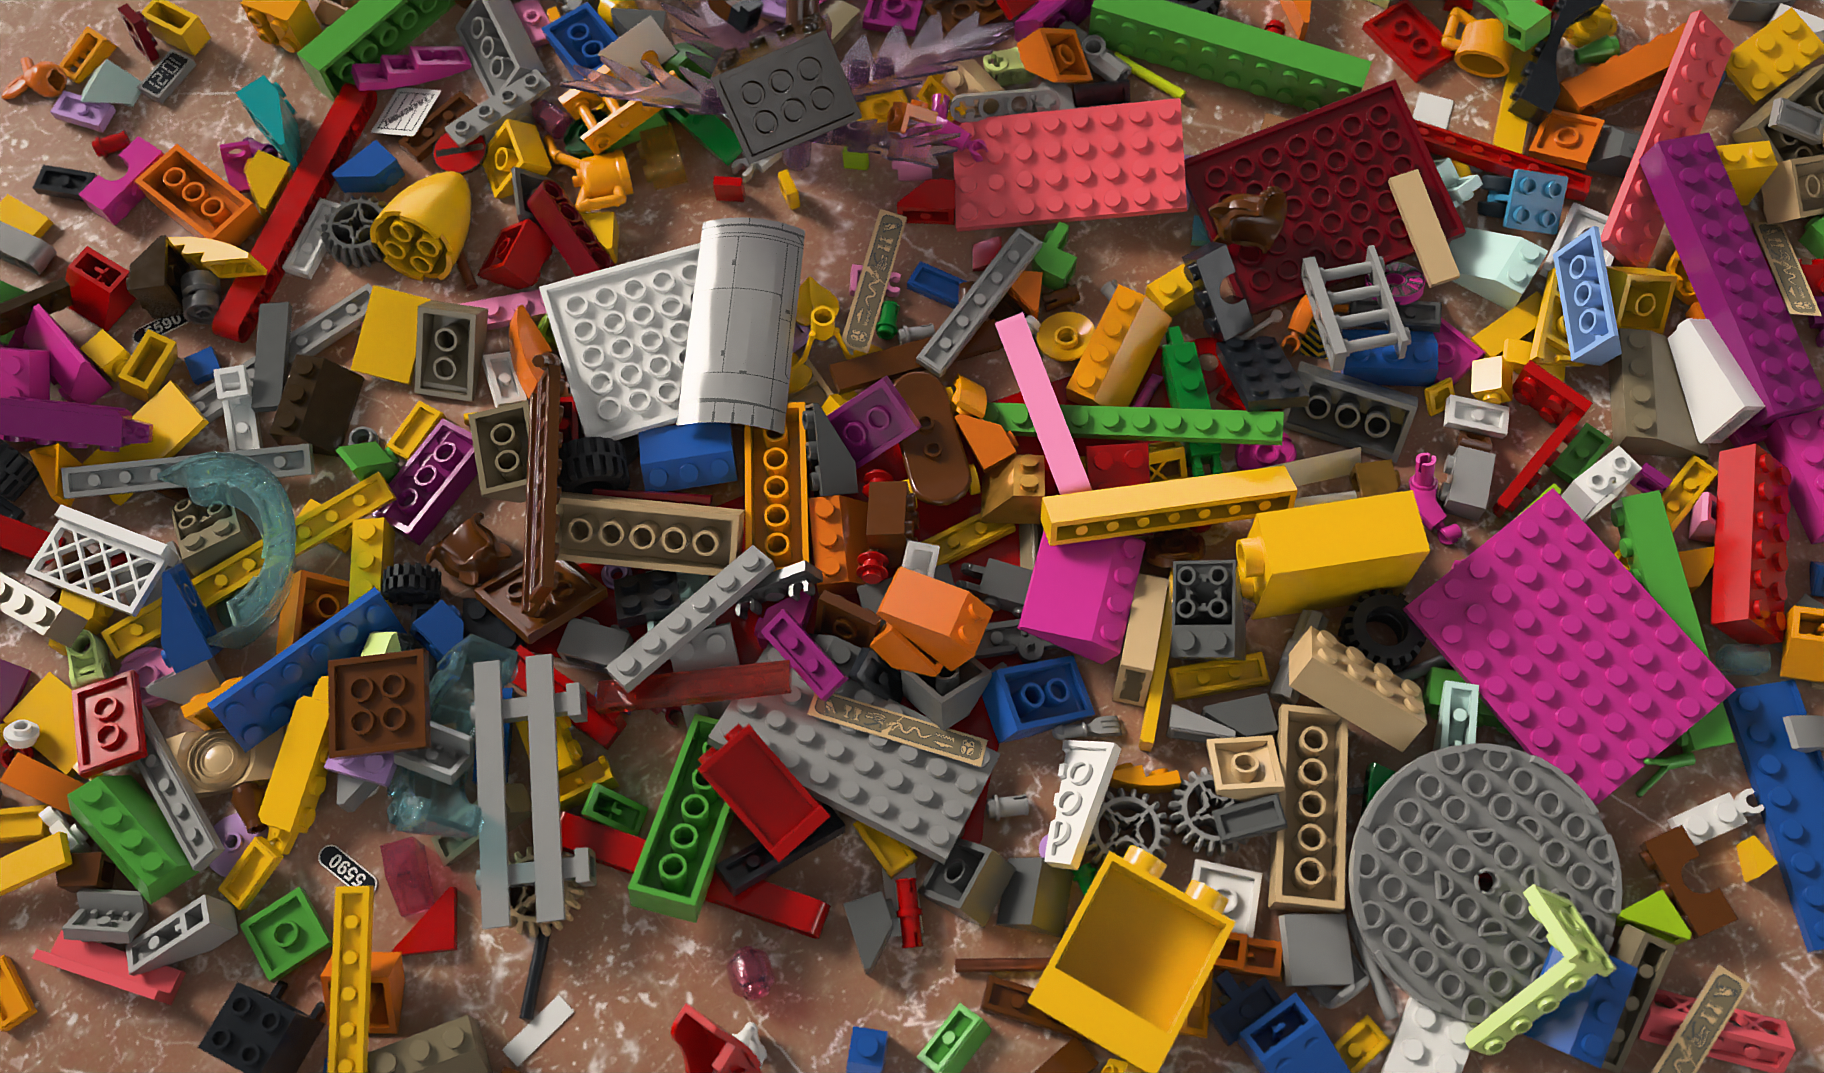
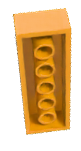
(778, 490)

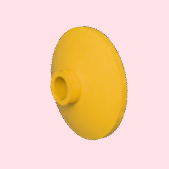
(1063, 328)

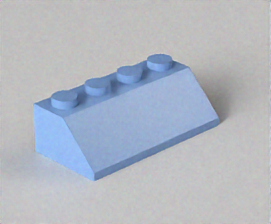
(1587, 300)

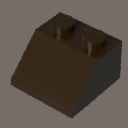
(156, 279)

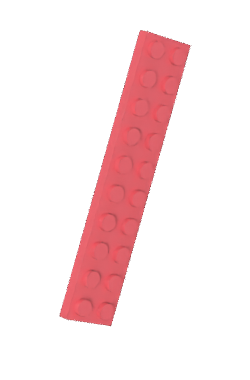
(1677, 113)

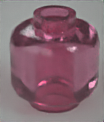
(750, 973)

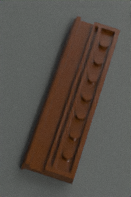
(542, 492)

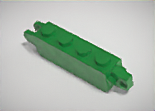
(1188, 391)

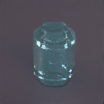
(1743, 659)

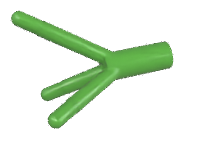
(1665, 764)

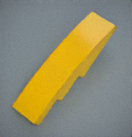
(218, 257)

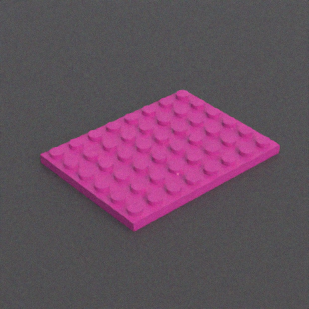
(1569, 648)

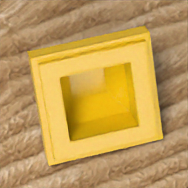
(1437, 395)

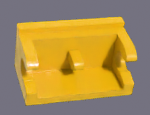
(576, 785)

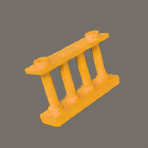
(622, 119)

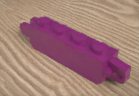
(71, 423)

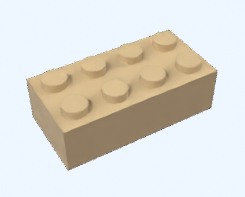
(1357, 688)

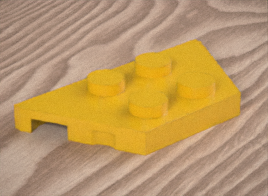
(1550, 337)

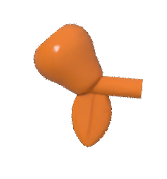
(44, 78)

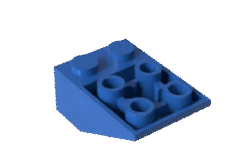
(1290, 1042)

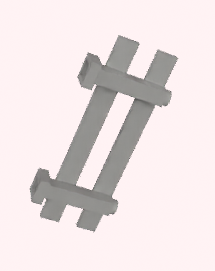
(549, 867)

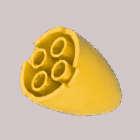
(425, 226)

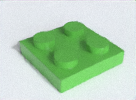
(286, 934)

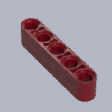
(568, 229)

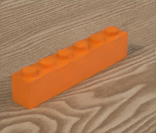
(1619, 76)

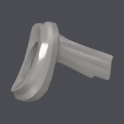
(1335, 998)

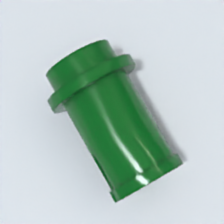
(887, 327)
(1084, 876)

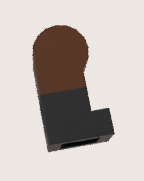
(740, 14)

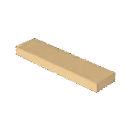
(1423, 228)

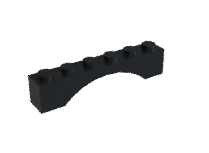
(1540, 88)

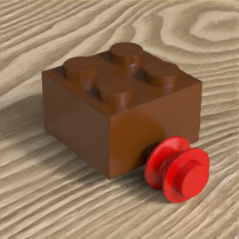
(889, 525)

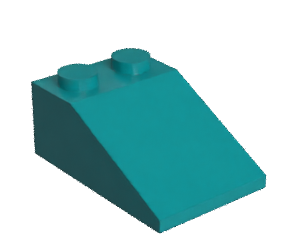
(273, 117)

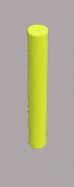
(1153, 78)

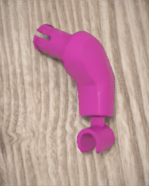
(964, 140)
(1425, 492)

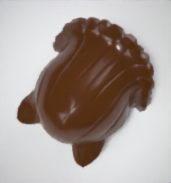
(1250, 218)
(470, 552)

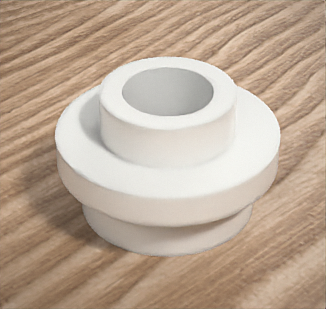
(21, 734)

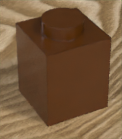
(88, 870)

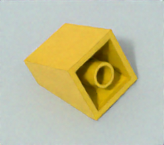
(1748, 167)

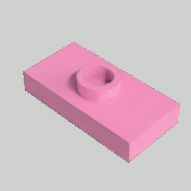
(533, 19)

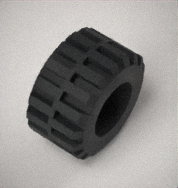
(592, 464)
(15, 472)
(1388, 610)

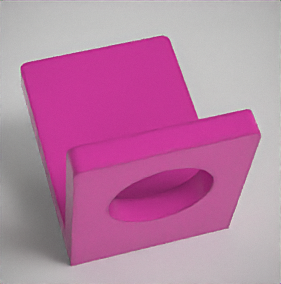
(235, 164)

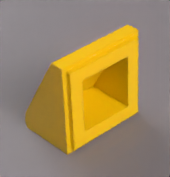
(1754, 858)

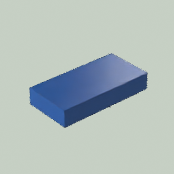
(935, 284)

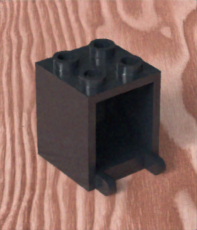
(262, 1032)

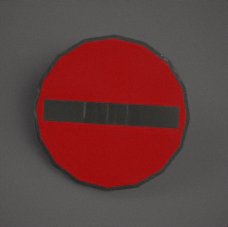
(463, 160)

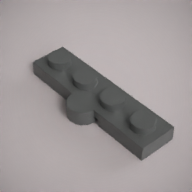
(1006, 639)

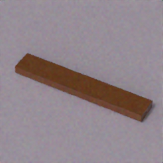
(901, 359)

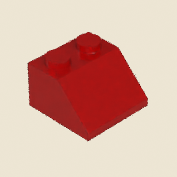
(517, 256)

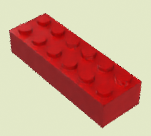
(1751, 546)

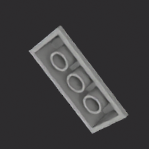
(497, 44)

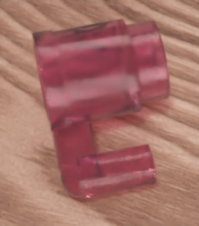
(552, 118)

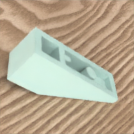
(1457, 715)

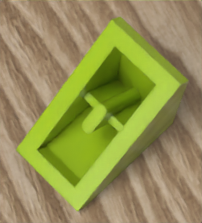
(1657, 917)

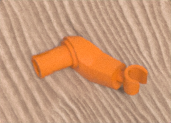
(1301, 322)

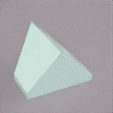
(111, 85)

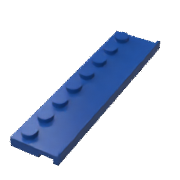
(1790, 790)

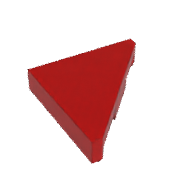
(435, 930)

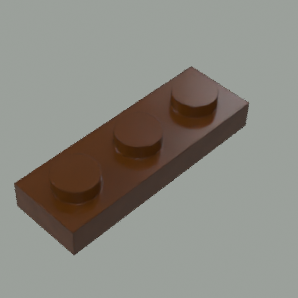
(434, 126)

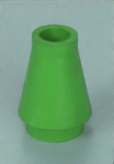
(1597, 51)

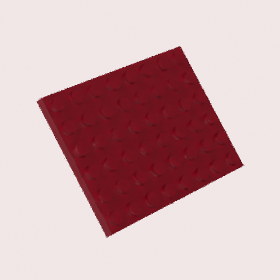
(1335, 186)

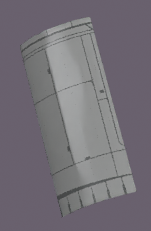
(742, 324)

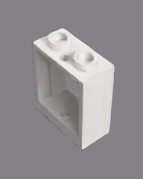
(1601, 483)

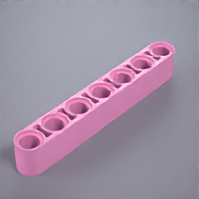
(1042, 405)

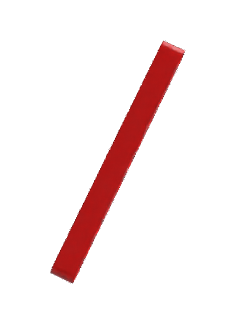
(310, 182)

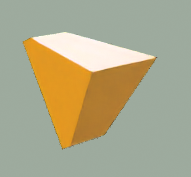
(49, 463)

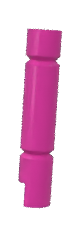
(1148, 391)

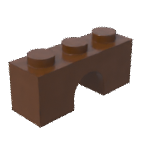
(1667, 857)

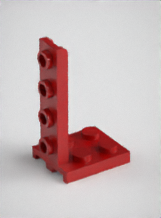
(1555, 404)

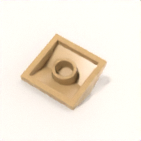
(1245, 767)

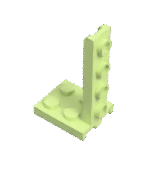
(1582, 960)

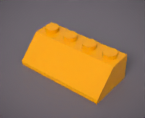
(1119, 351)

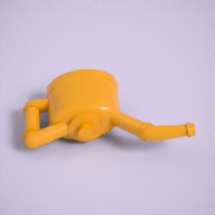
(1482, 45)
(601, 178)

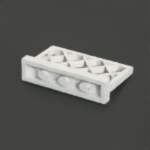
(107, 535)

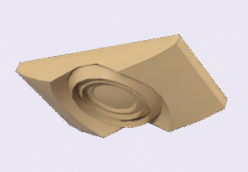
(218, 764)

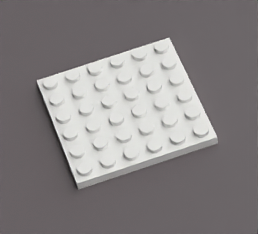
(625, 340)

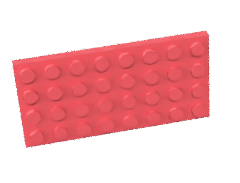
(1072, 166)

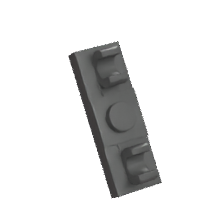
(778, 585)

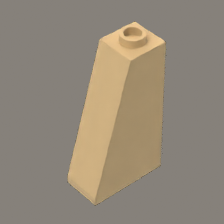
(1141, 640)

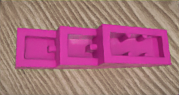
(418, 67)

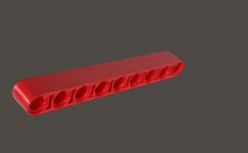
(760, 901)

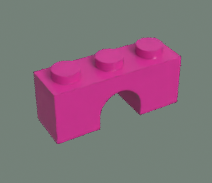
(118, 197)

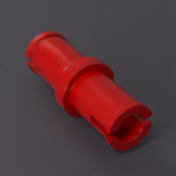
(909, 913)

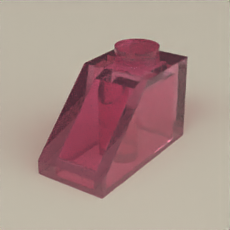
(408, 875)

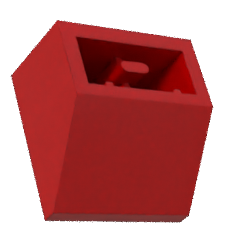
(98, 288)

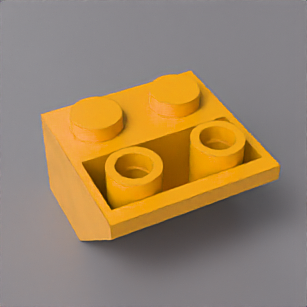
(283, 22)
(1803, 645)

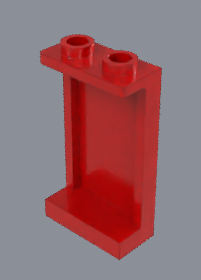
(762, 791)

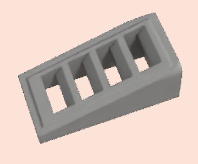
(1194, 727)

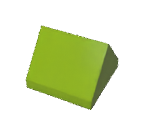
(855, 160)

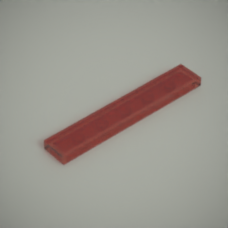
(697, 687)

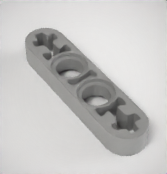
(1004, 99)

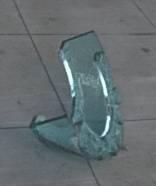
(255, 490)
(424, 803)

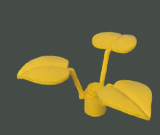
(819, 309)

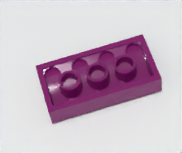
(430, 482)

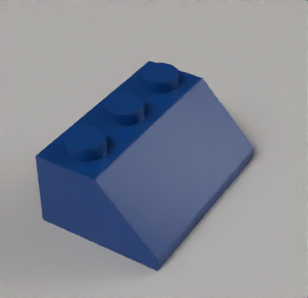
(1383, 366)
(687, 456)
(1586, 1018)

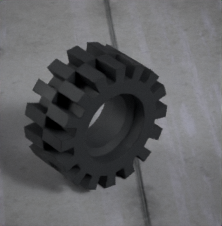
(411, 584)

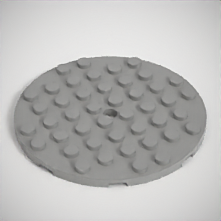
(1421, 863)

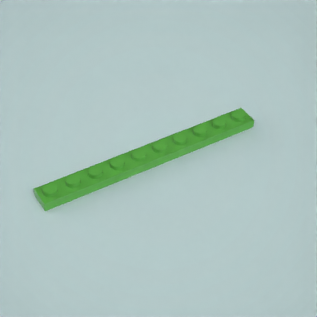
(1150, 423)

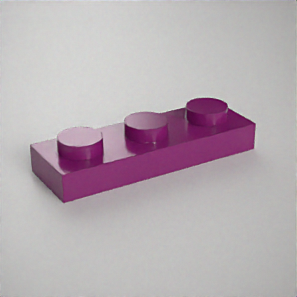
(804, 654)

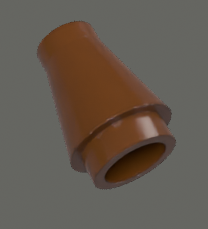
(247, 803)

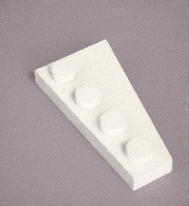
(1082, 790)

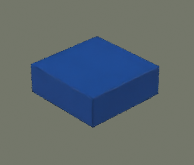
(202, 365)

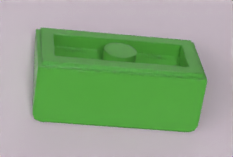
(955, 1041)

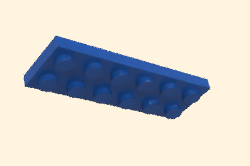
(268, 695)

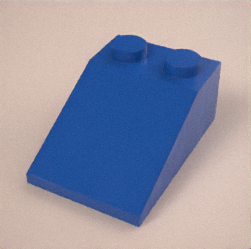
(579, 38)
(184, 622)
(1036, 698)

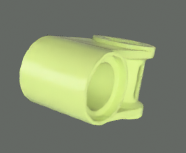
(1007, 67)
(91, 664)

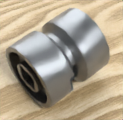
(200, 296)

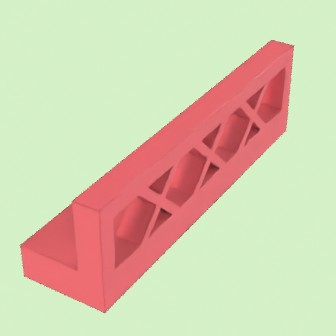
(111, 968)
(1739, 1045)

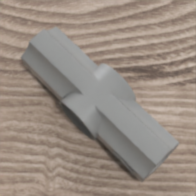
(1098, 56)
(1280, 690)

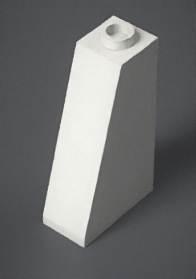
(1712, 381)

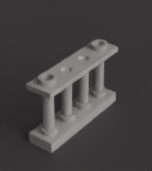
(1331, 325)

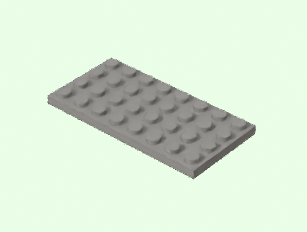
(873, 779)

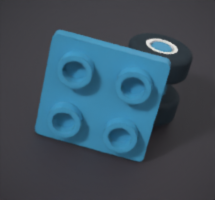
(1532, 201)

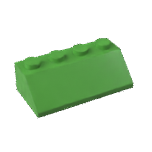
(132, 833)

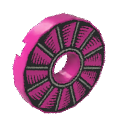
(1408, 281)

